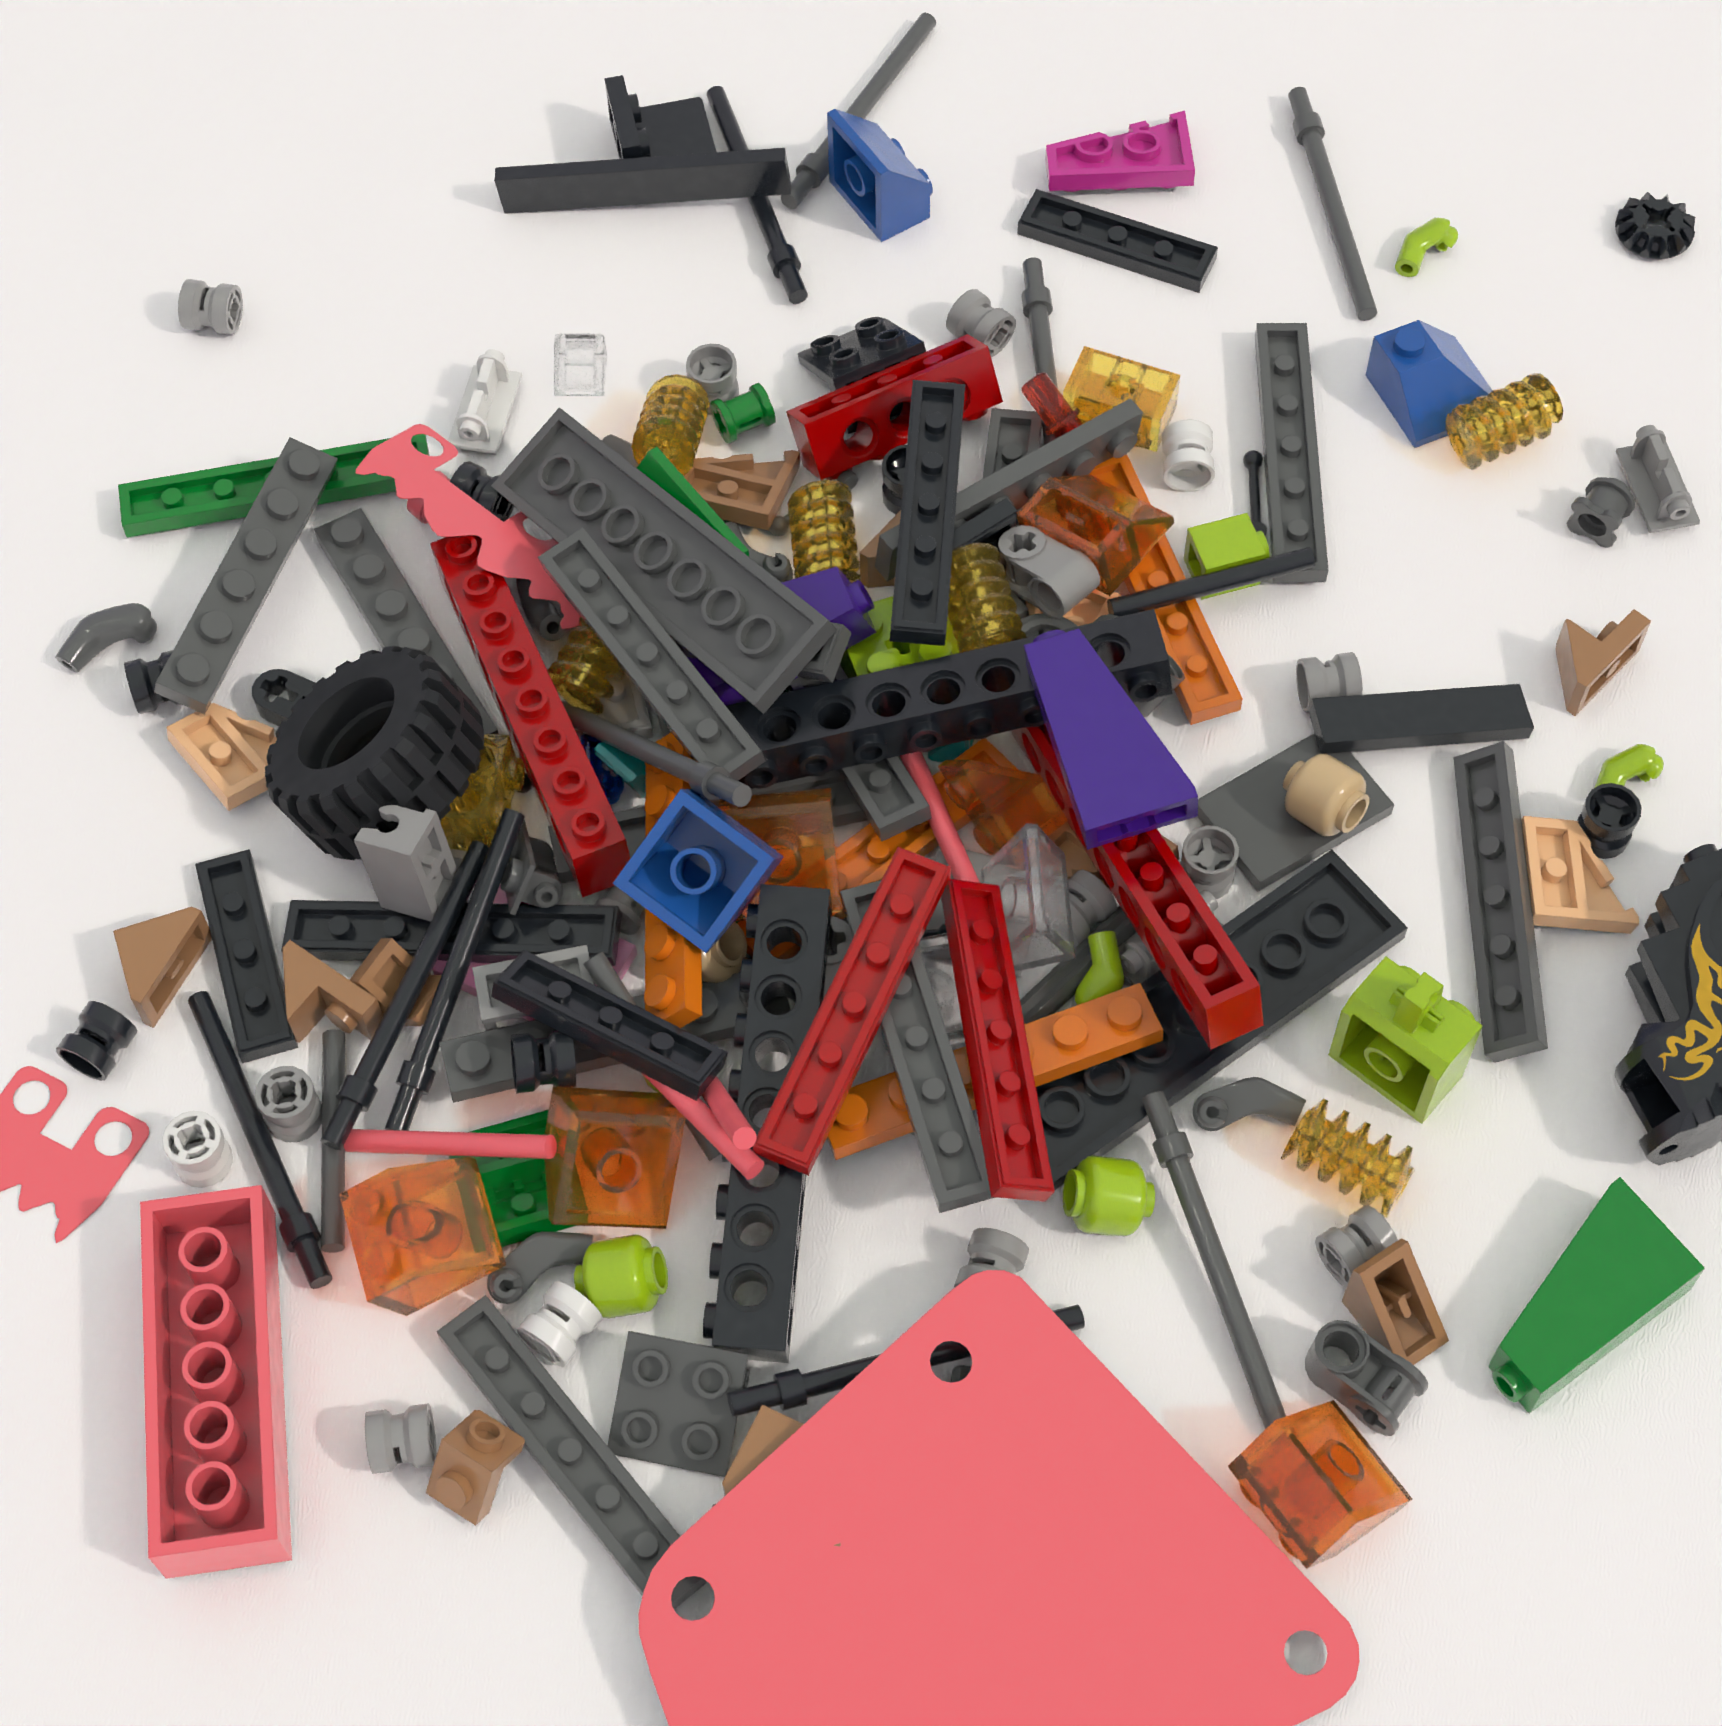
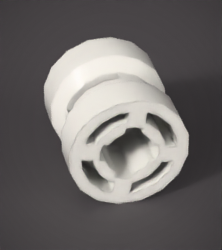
(1188, 455)
(203, 1161)
(559, 1323)

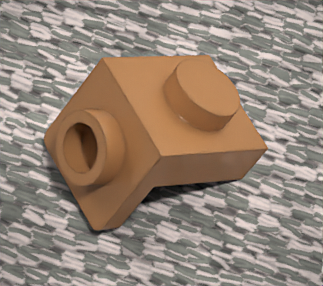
(382, 974)
(472, 1465)

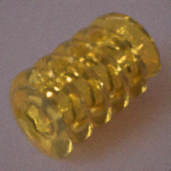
(1504, 420)
(672, 421)
(823, 529)
(981, 599)
(585, 670)
(1351, 1157)

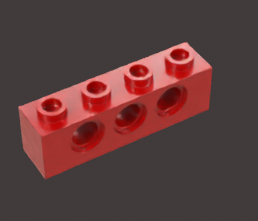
(823, 421)

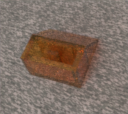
(1098, 521)

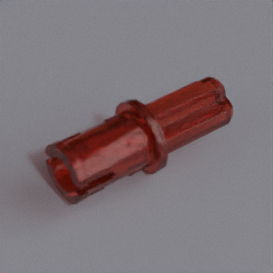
(1051, 405)

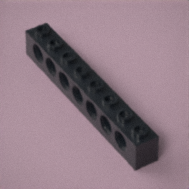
(934, 702)
(765, 1329)

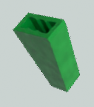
(1598, 1294)

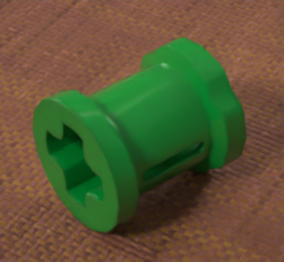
(742, 412)

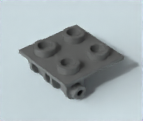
(676, 1403)

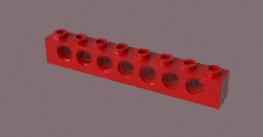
(533, 716)
(1166, 914)

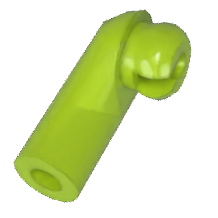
(1417, 242)
(1634, 761)
(1106, 969)

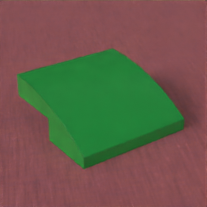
(517, 1185)

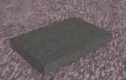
(1266, 834)

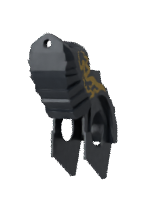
(1677, 1055)

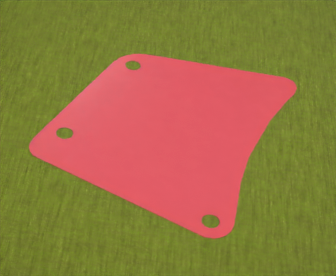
(998, 1560)

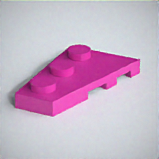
(1134, 159)

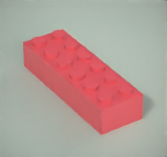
(213, 1383)

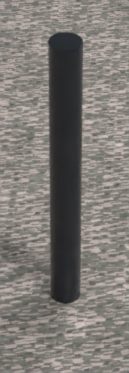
(1212, 582)

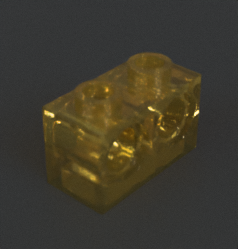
(489, 792)

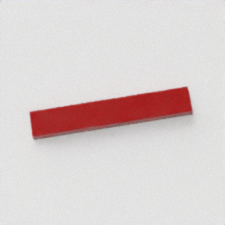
(852, 1011)
(996, 1042)

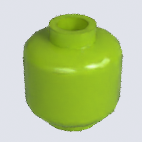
(1108, 1196)
(622, 1275)

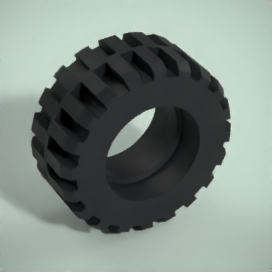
(373, 739)

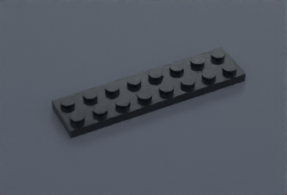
(1299, 949)

